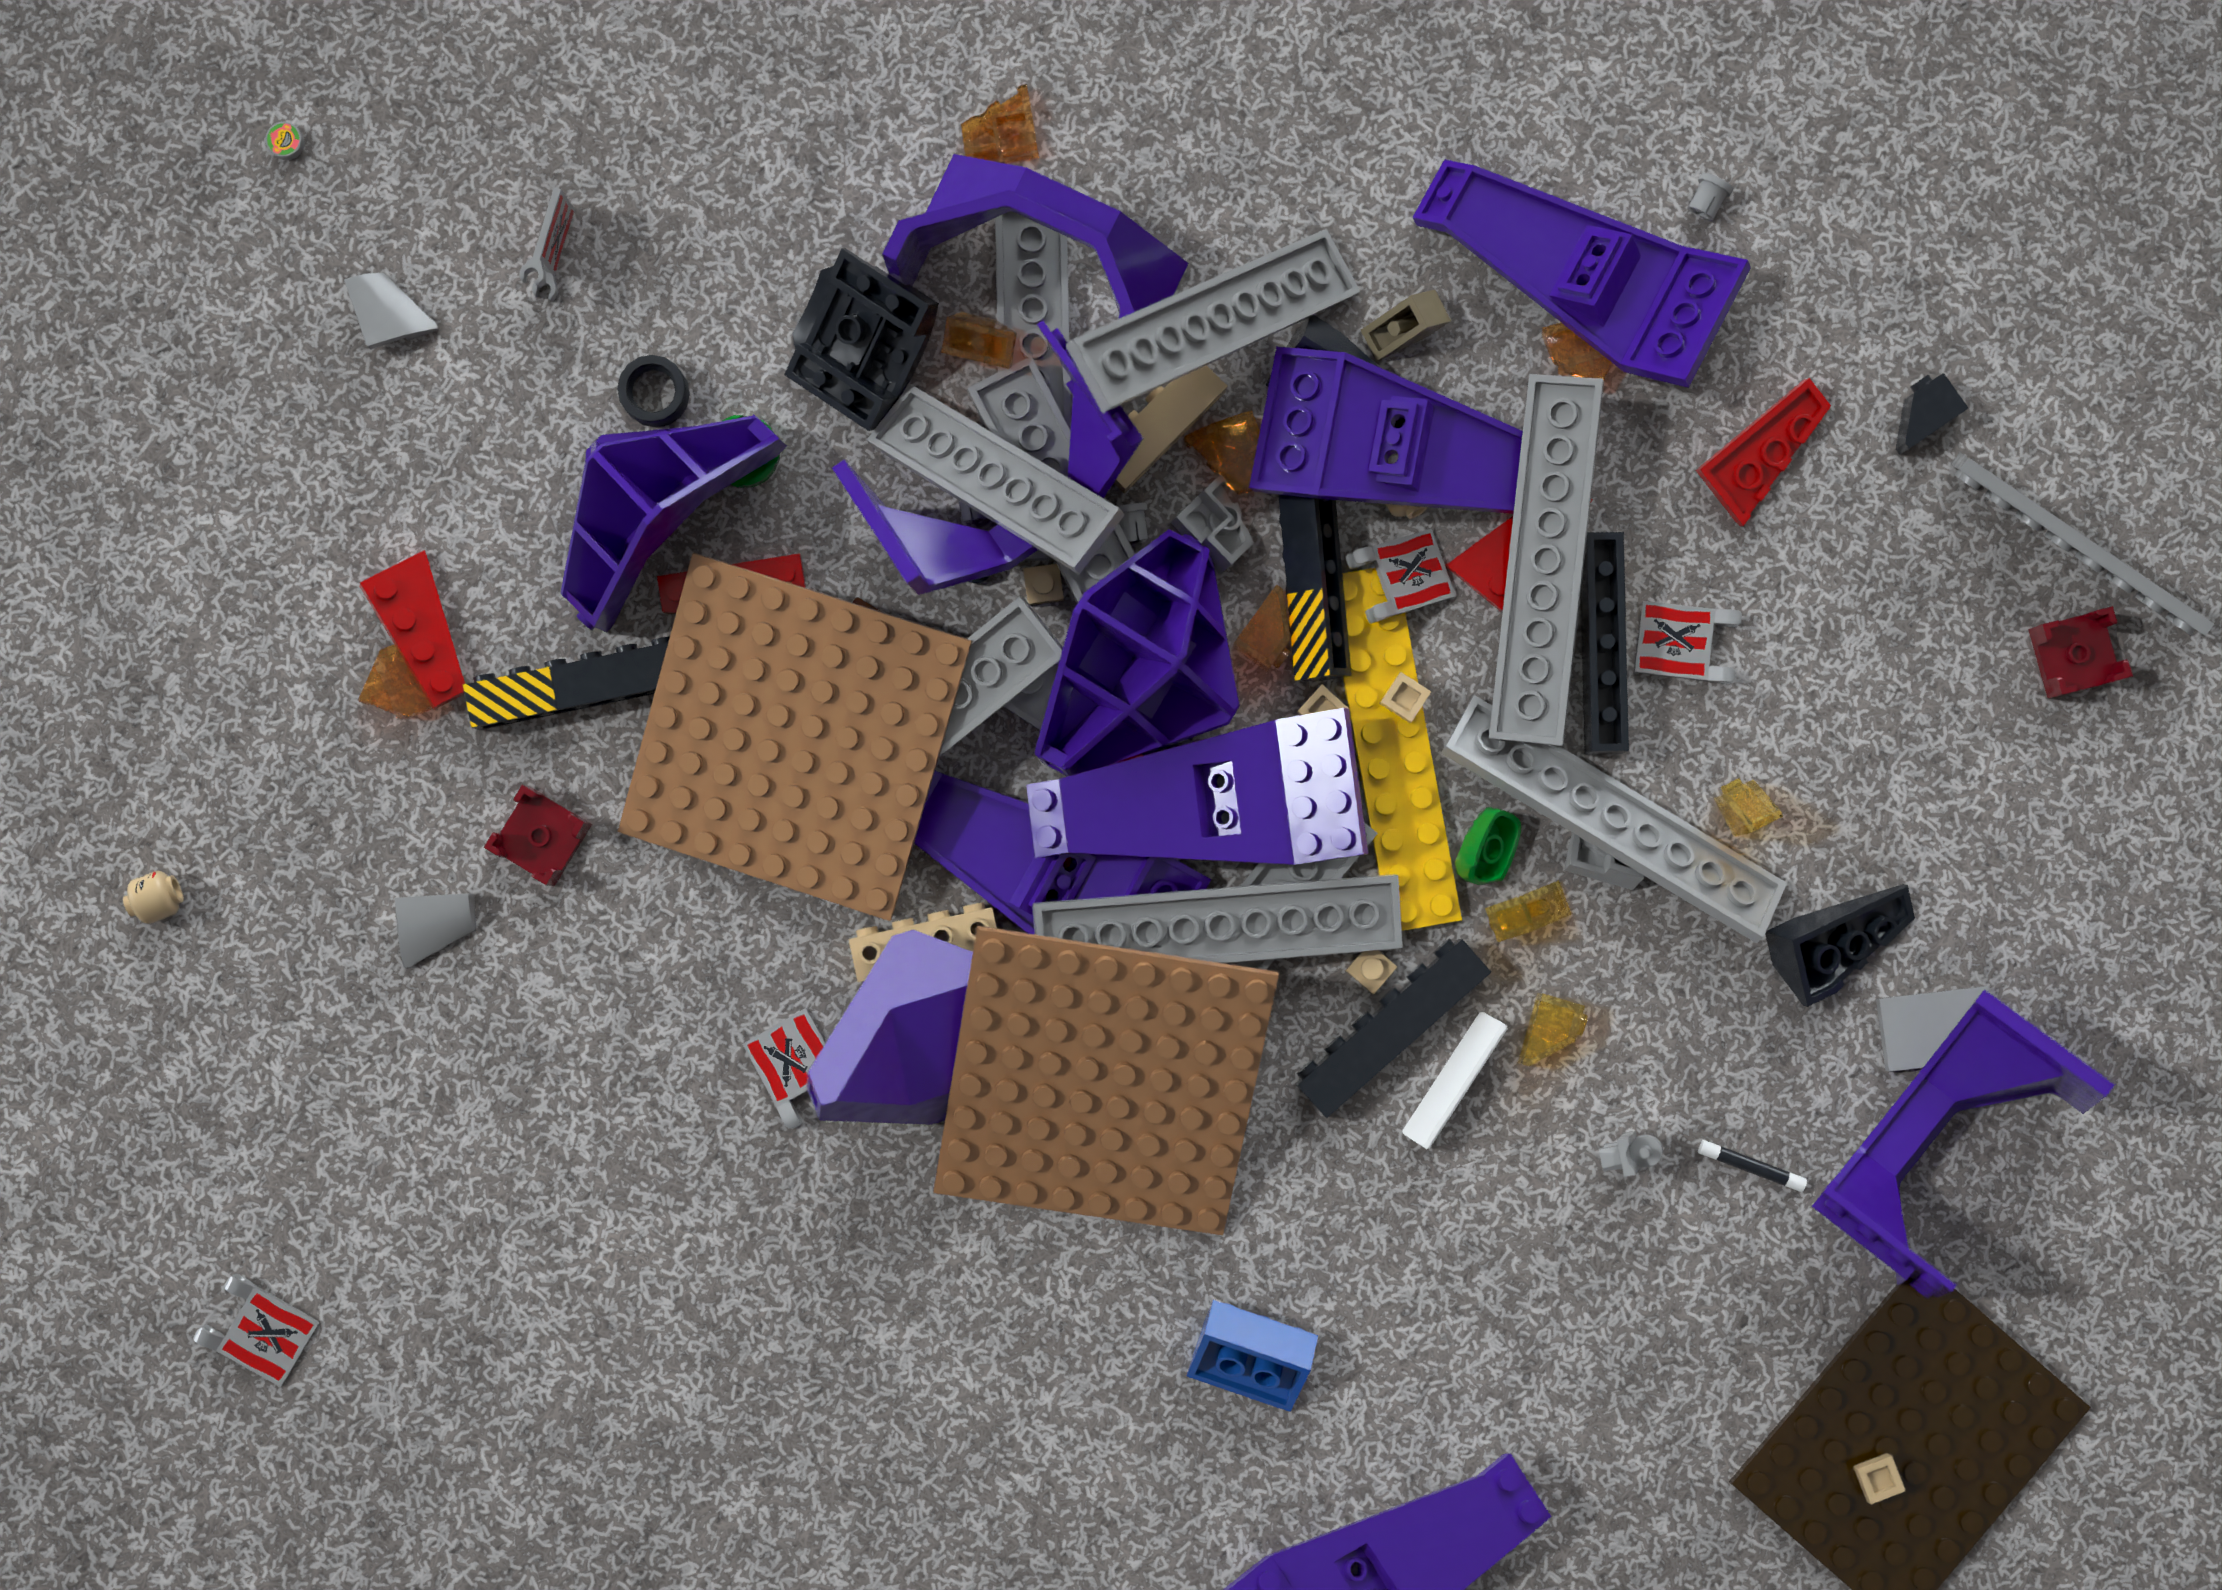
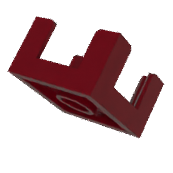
(2077, 653)
(539, 836)

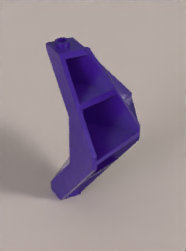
(639, 493)
(1141, 661)
(897, 1037)

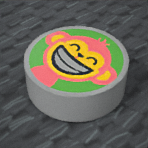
(285, 140)

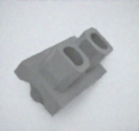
(1631, 1153)

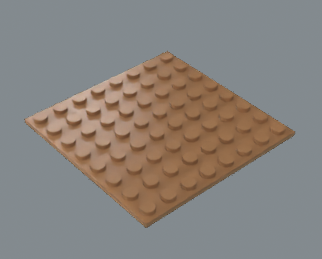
(793, 736)
(1103, 1080)

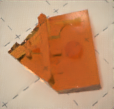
(1573, 354)
(393, 686)

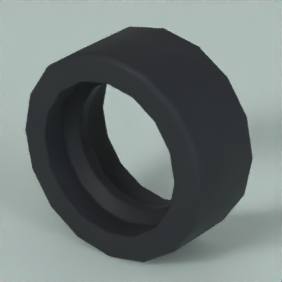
(631, 374)

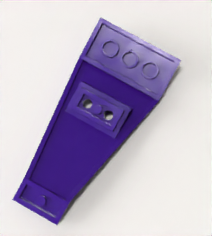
(1645, 299)

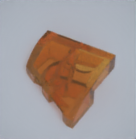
(992, 132)

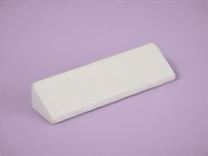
(1454, 1080)

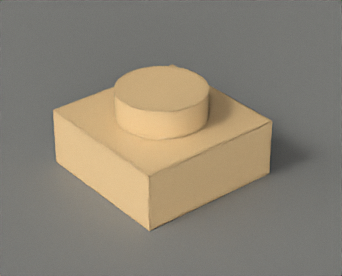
(1043, 584)
(1405, 697)
(1321, 701)
(1371, 969)
(1879, 1478)

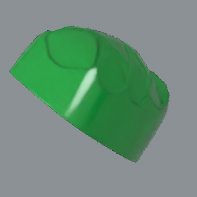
(1489, 847)

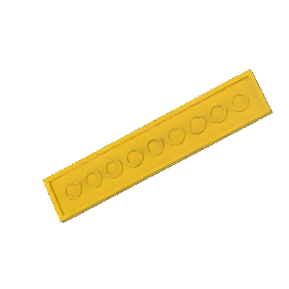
(1396, 762)

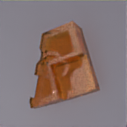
(1229, 448)

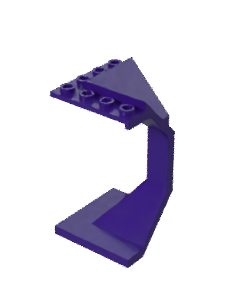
(979, 190)
(944, 553)
(1981, 1063)

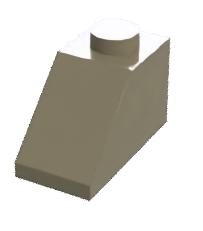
(1405, 324)

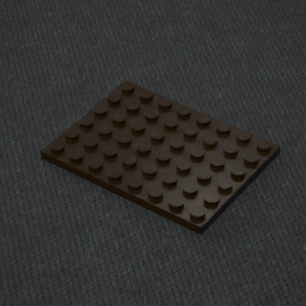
(1954, 1410)

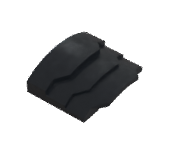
(860, 339)

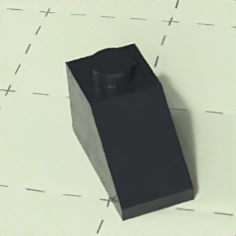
(1927, 410)

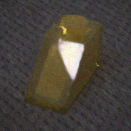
(1746, 806)
(1528, 911)
(1551, 1027)

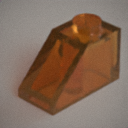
(979, 339)
(1266, 633)

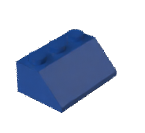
(1252, 1355)

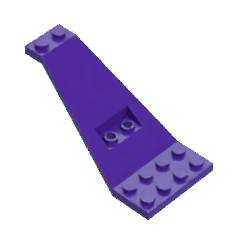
(1334, 429)
(1285, 790)
(990, 848)
(1418, 1545)

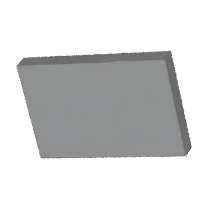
(1919, 1023)

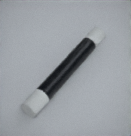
(1752, 1166)

